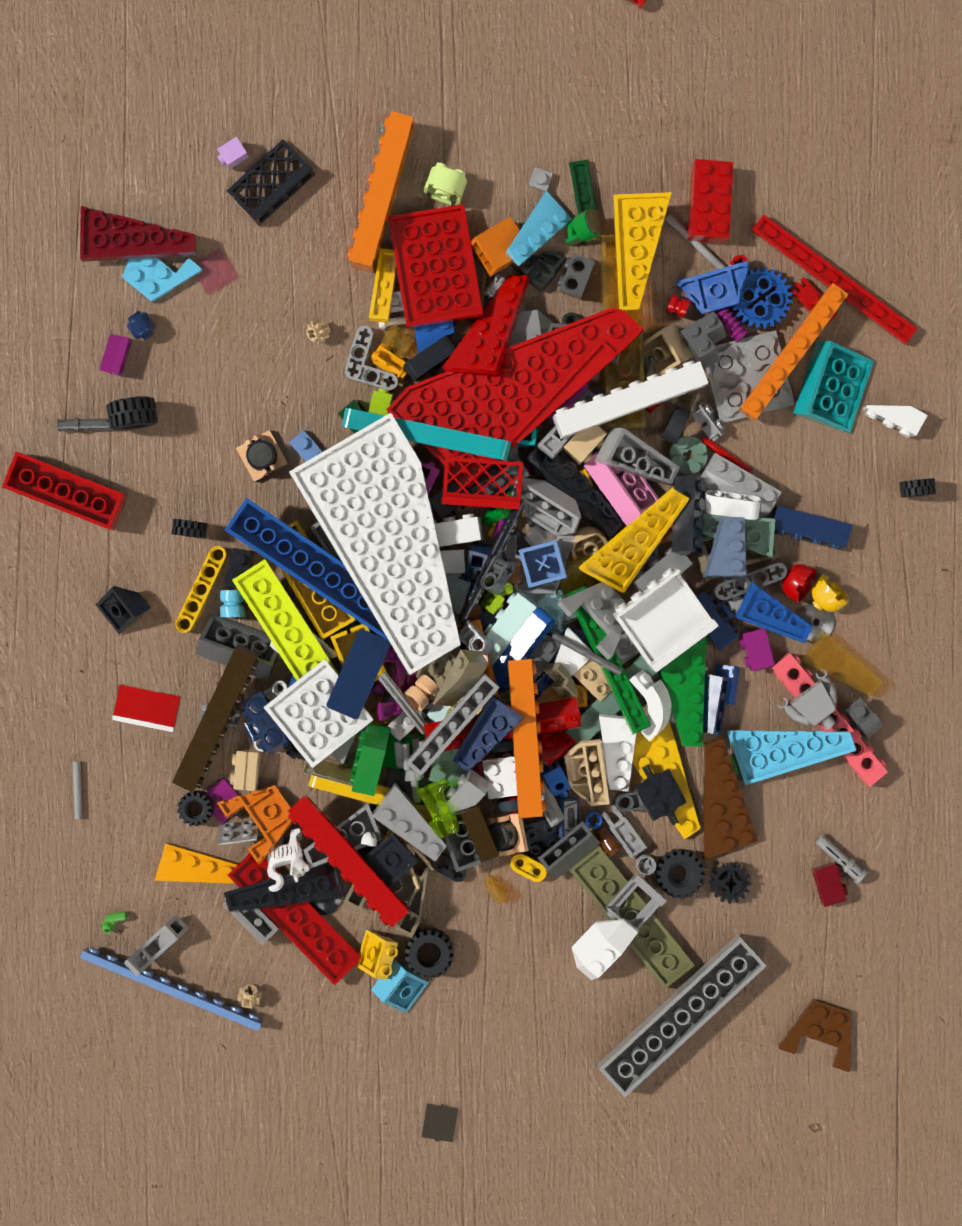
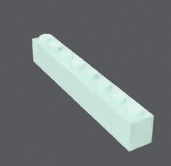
(500, 635)

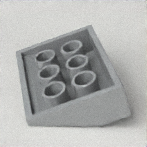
(728, 477)

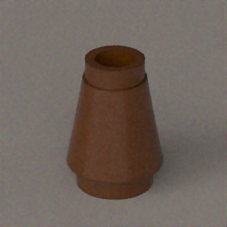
(608, 842)

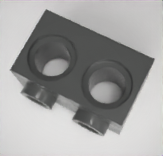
(580, 278)

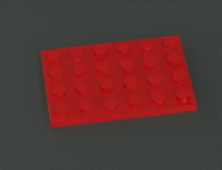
(435, 266)

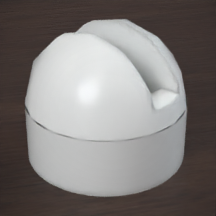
(369, 839)

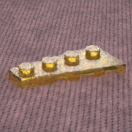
(841, 665)

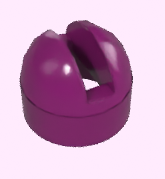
(379, 689)

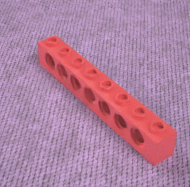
(877, 767)

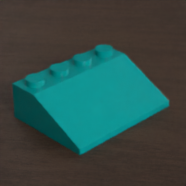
(833, 386)

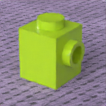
(380, 402)

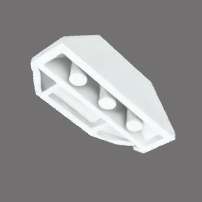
(602, 946)

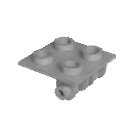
(238, 832)

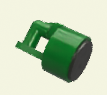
(585, 227)

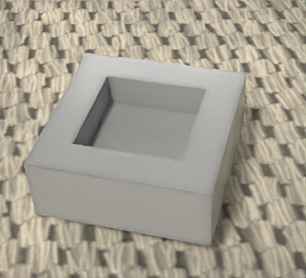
(540, 179)

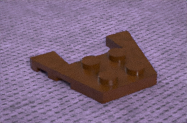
(824, 1024)

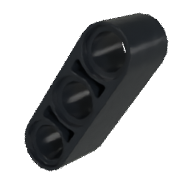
(430, 358)

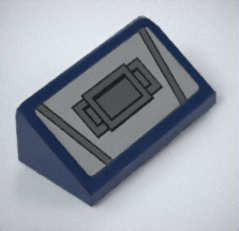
(570, 810)

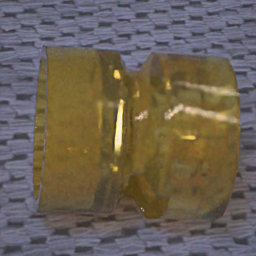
(397, 341)

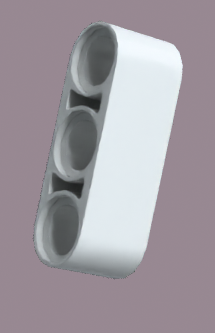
(732, 504)

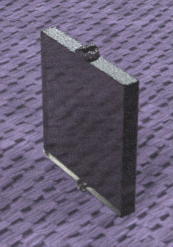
(439, 1122)

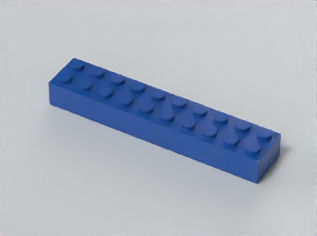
(301, 560)

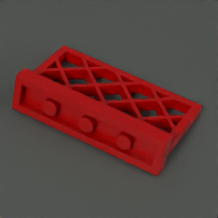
(482, 500)

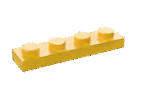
(383, 286)

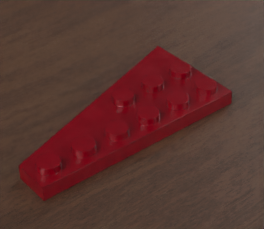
(121, 237)

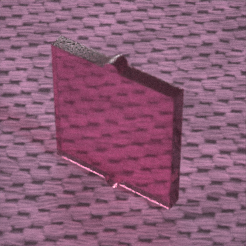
(215, 272)

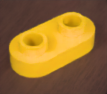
(528, 866)

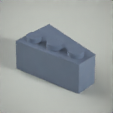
(728, 550)

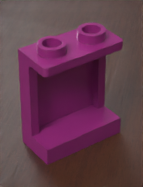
(433, 476)

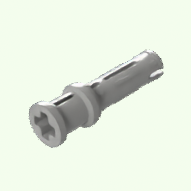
(847, 864)

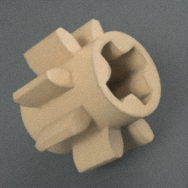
(318, 331)
(249, 996)

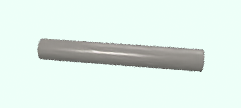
(77, 789)

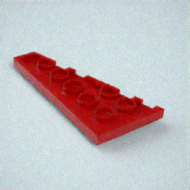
(488, 338)

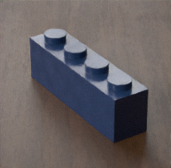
(812, 527)

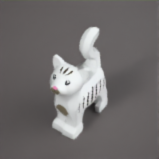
(284, 855)

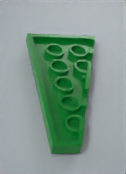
(685, 683)

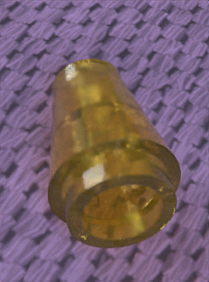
(496, 890)

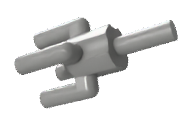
(402, 755)

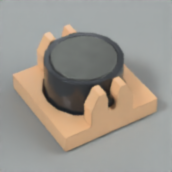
(261, 454)
(508, 833)

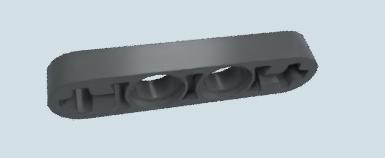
(750, 578)

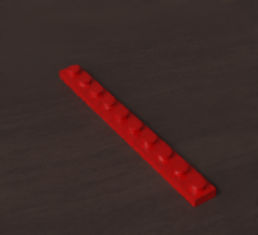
(828, 274)

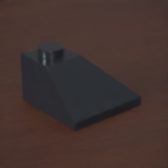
(122, 607)

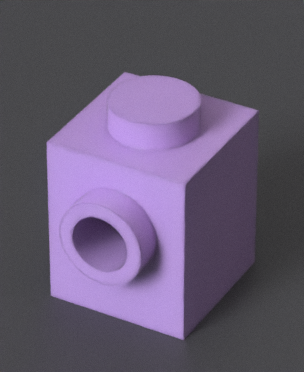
(232, 153)

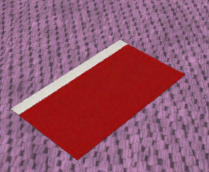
(146, 708)

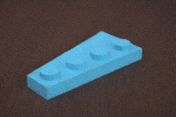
(539, 228)

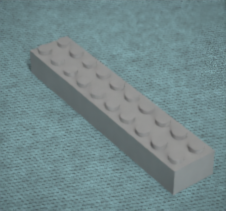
(681, 1015)

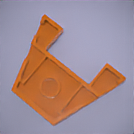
(269, 814)

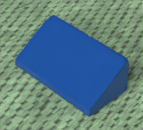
(733, 673)

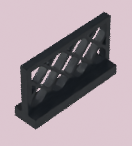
(284, 190)

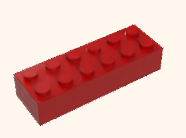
(64, 491)

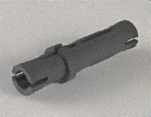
(82, 425)

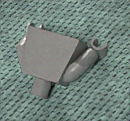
(814, 703)

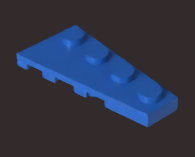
(769, 613)

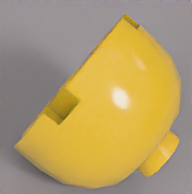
(828, 595)

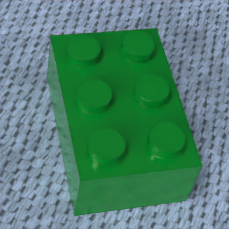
(369, 759)

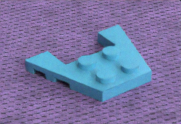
(155, 278)

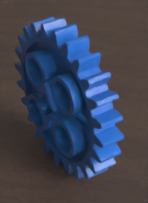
(771, 311)

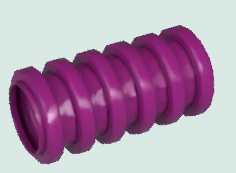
(732, 325)

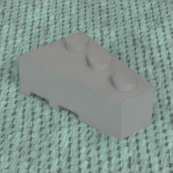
(658, 567)

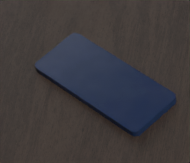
(358, 674)

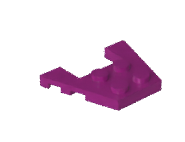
(402, 680)

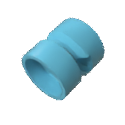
(232, 604)

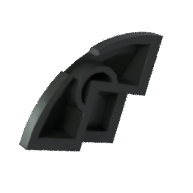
(541, 269)

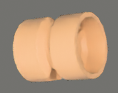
(420, 694)

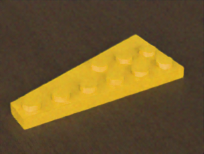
(637, 232)
(628, 551)

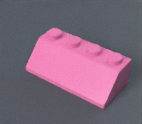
(626, 492)

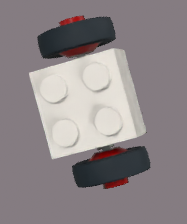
(502, 777)

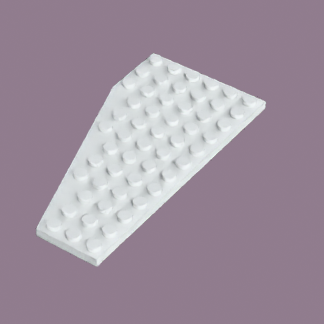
(382, 526)

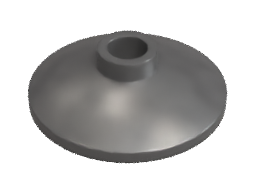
(826, 621)

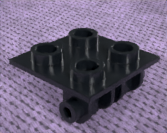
(540, 836)

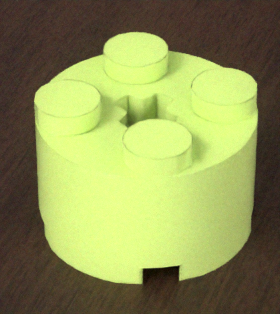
(446, 184)

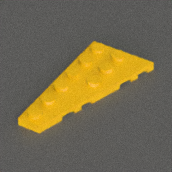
(663, 754)

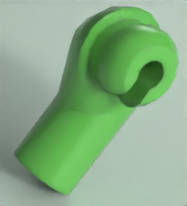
(111, 920)

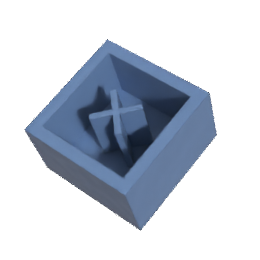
(543, 563)

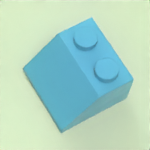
(400, 988)

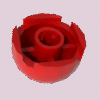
(797, 581)

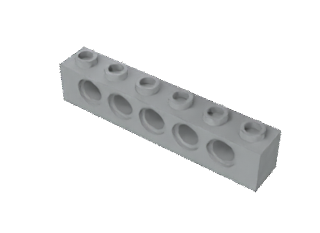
(452, 724)

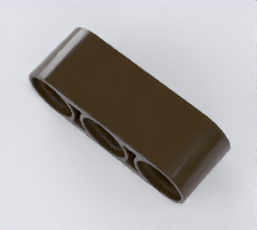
(479, 833)

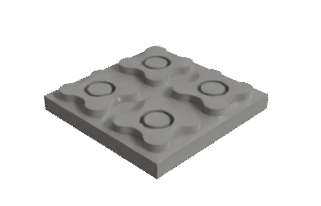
(740, 370)

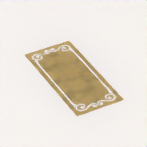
(331, 770)

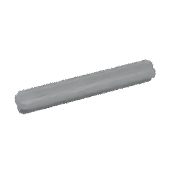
(402, 701)

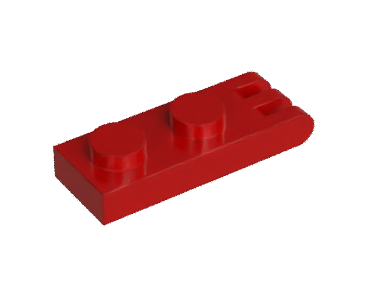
(807, 296)

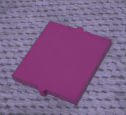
(218, 793)

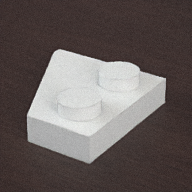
(570, 659)

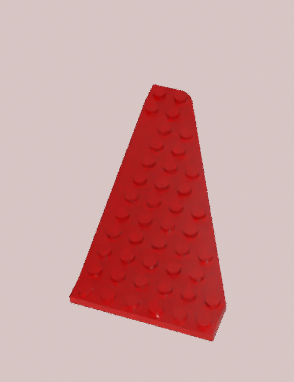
(528, 388)

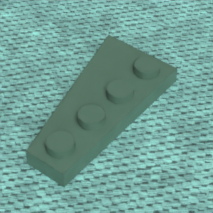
(758, 533)

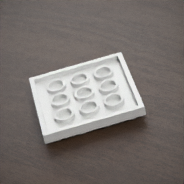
(308, 721)

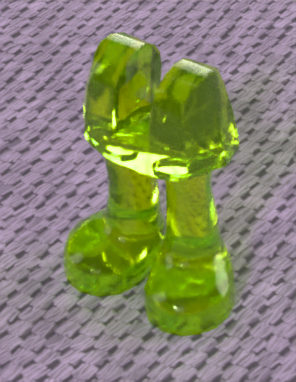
(447, 821)

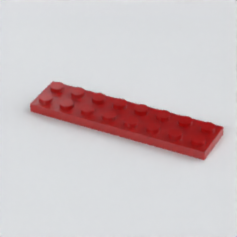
(302, 926)

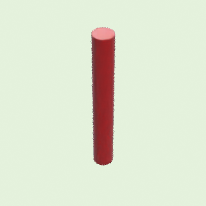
(725, 454)

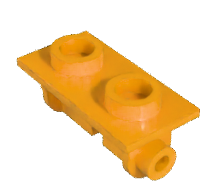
(389, 362)

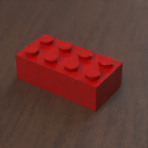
(710, 201)

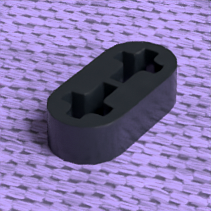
(446, 871)

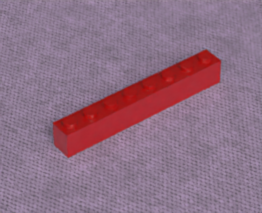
(552, 716)
(348, 860)

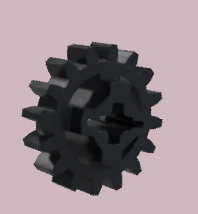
(738, 883)

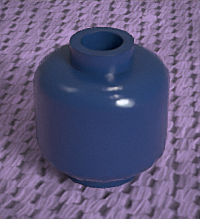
(141, 325)

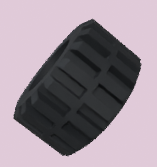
(132, 413)
(429, 969)

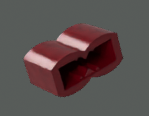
(829, 884)

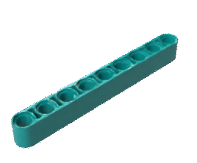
(434, 435)

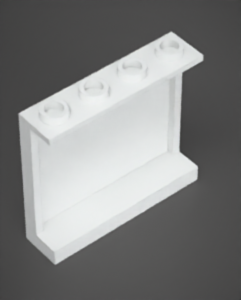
(664, 619)

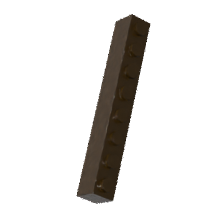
(216, 717)

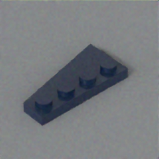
(489, 730)

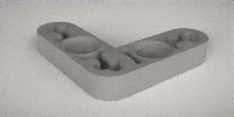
(363, 370)

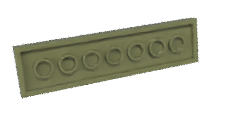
(653, 941)

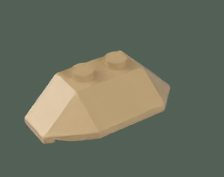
(588, 772)

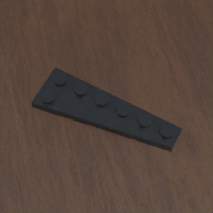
(567, 478)
(316, 885)

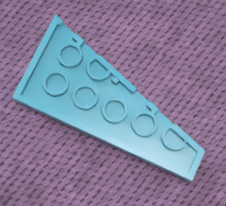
(775, 752)

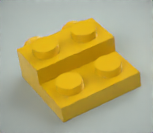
(377, 955)

